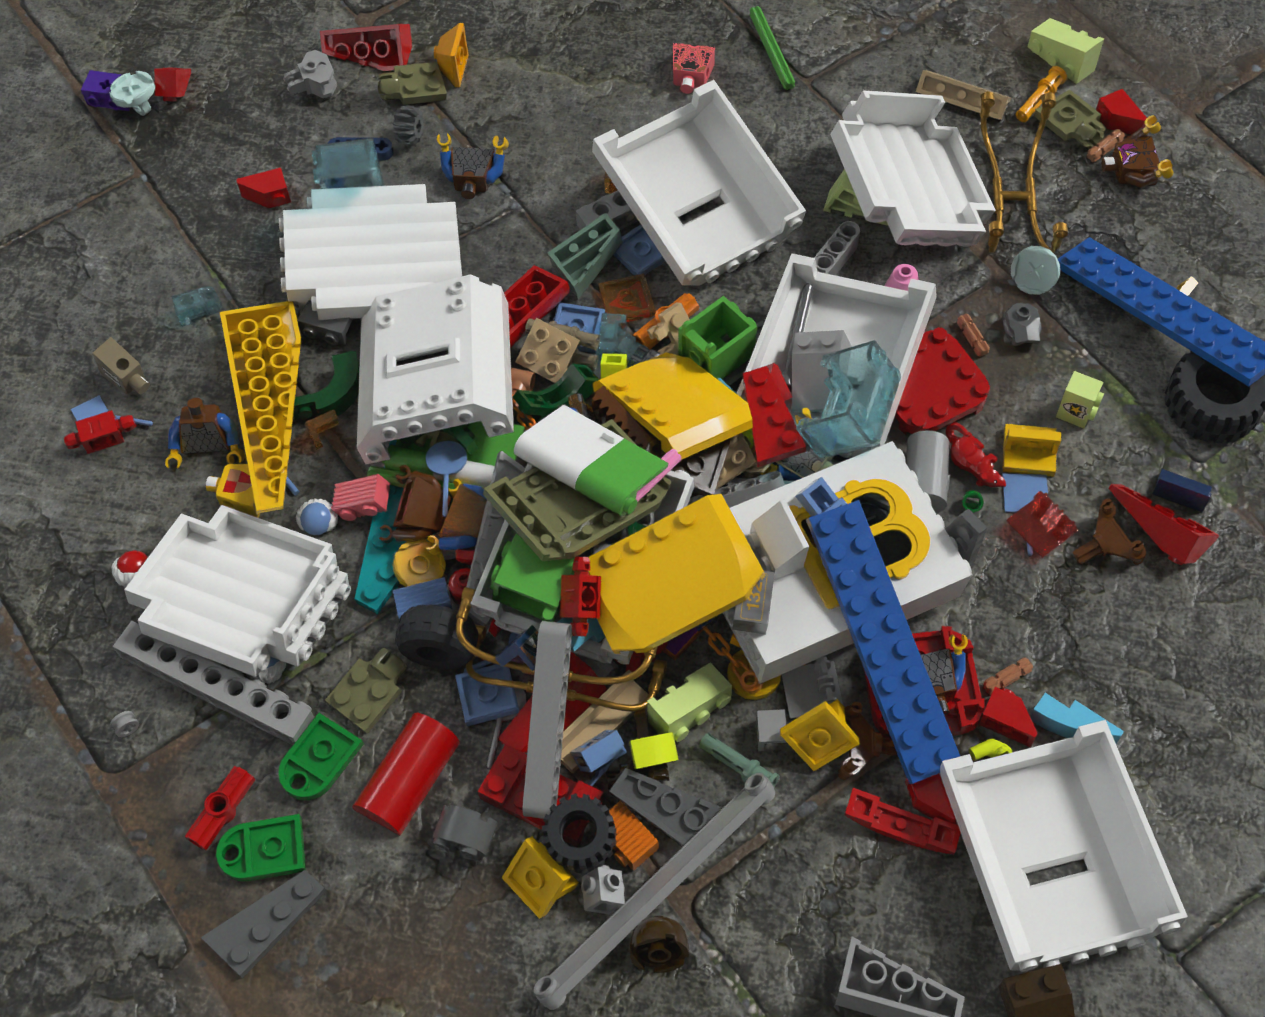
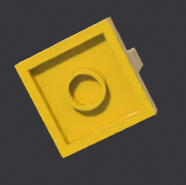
(1030, 449)
(820, 734)
(538, 877)

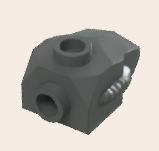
(1022, 324)

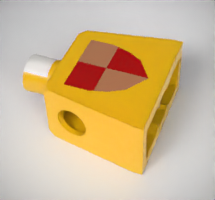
(234, 489)

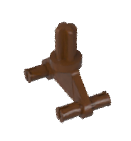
(1110, 539)
(870, 746)

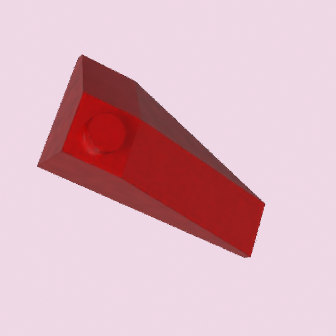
(1178, 537)
(517, 732)

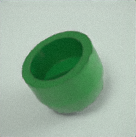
(973, 506)

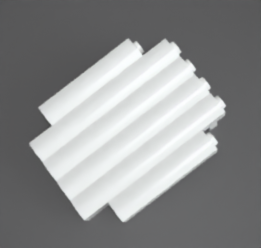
(912, 170)
(365, 246)
(238, 590)

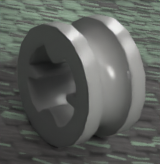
(124, 724)

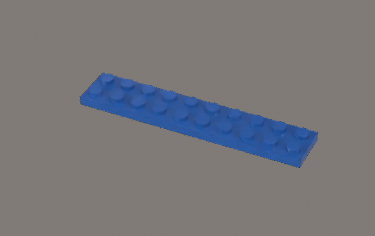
(1167, 310)
(883, 640)

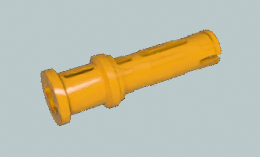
(1045, 85)

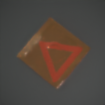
(628, 297)

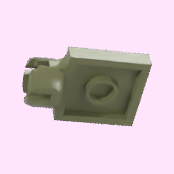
(413, 84)
(1074, 120)
(368, 689)

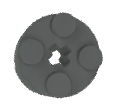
(463, 831)

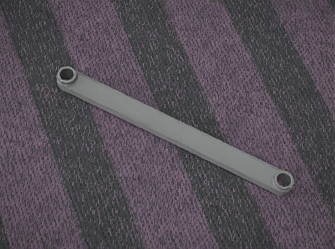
(552, 989)

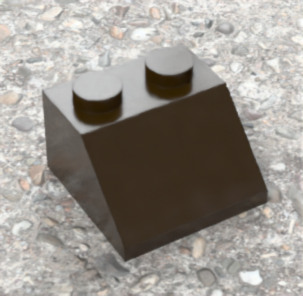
(1038, 994)

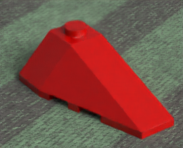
(370, 46)

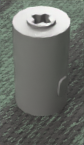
(929, 460)

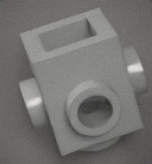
(603, 890)

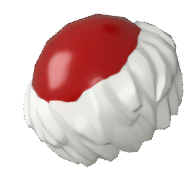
(127, 566)

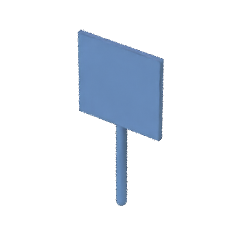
(1020, 491)

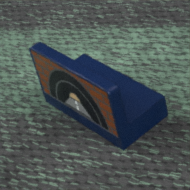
(524, 645)

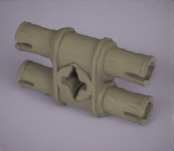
(586, 340)

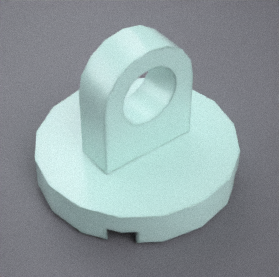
(133, 91)
(1035, 270)

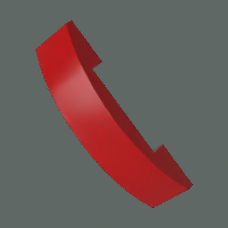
(902, 825)

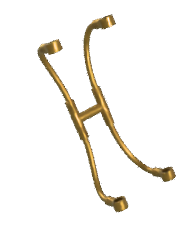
(996, 227)
(659, 667)

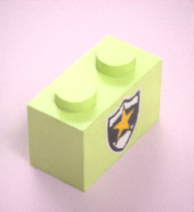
(1080, 400)

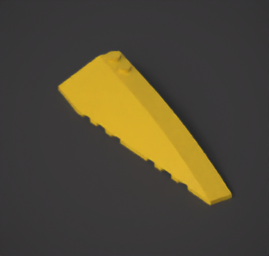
(264, 365)

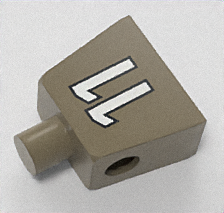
(120, 367)

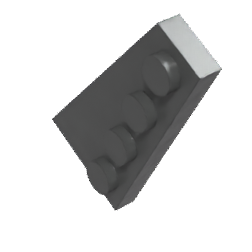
(968, 534)
(664, 807)
(256, 929)

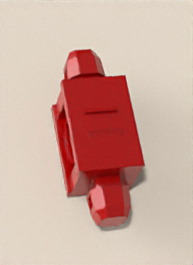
(99, 432)
(580, 596)

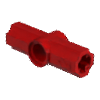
(211, 822)

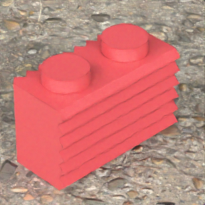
(361, 497)

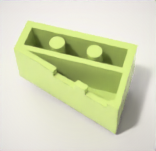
(1066, 48)

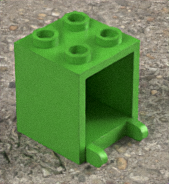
(703, 334)
(529, 582)

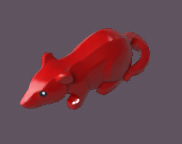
(968, 455)

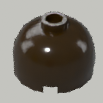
(659, 944)

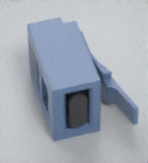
(599, 753)

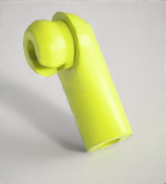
(989, 748)

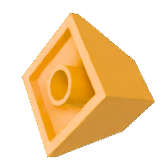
(452, 54)

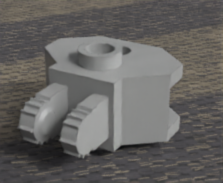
(312, 76)

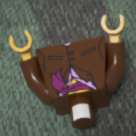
(1136, 158)

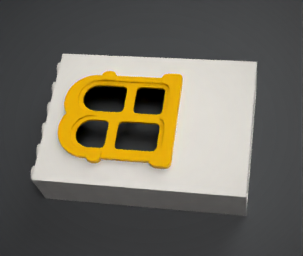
(804, 608)

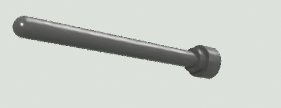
(799, 327)

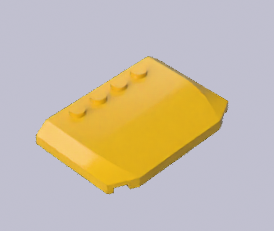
(679, 403)
(674, 575)

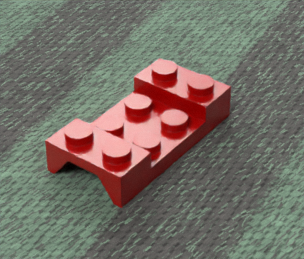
(505, 790)

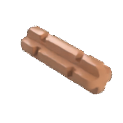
(1105, 145)
(973, 335)
(1008, 675)

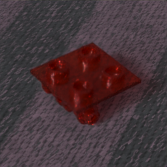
(1042, 524)

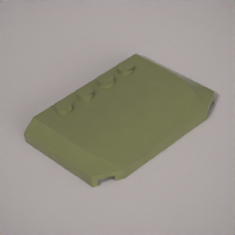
(559, 519)

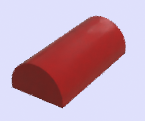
(533, 298)
(407, 773)

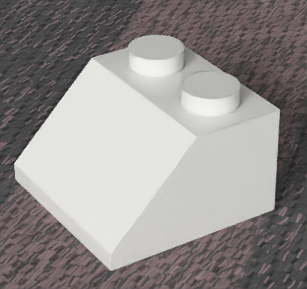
(779, 541)

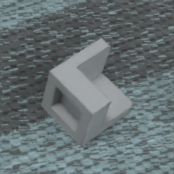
(768, 727)

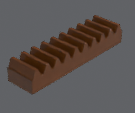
(612, 409)

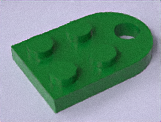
(318, 757)
(265, 849)

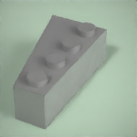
(890, 990)

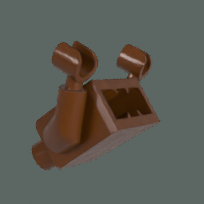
(418, 509)

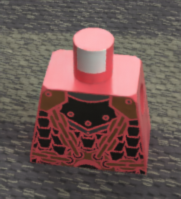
(692, 65)

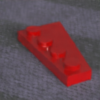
(773, 425)

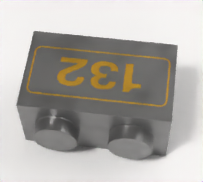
(754, 612)

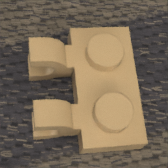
(670, 320)

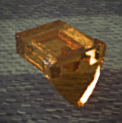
(319, 425)

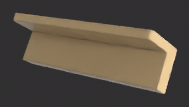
(960, 93)
(600, 718)

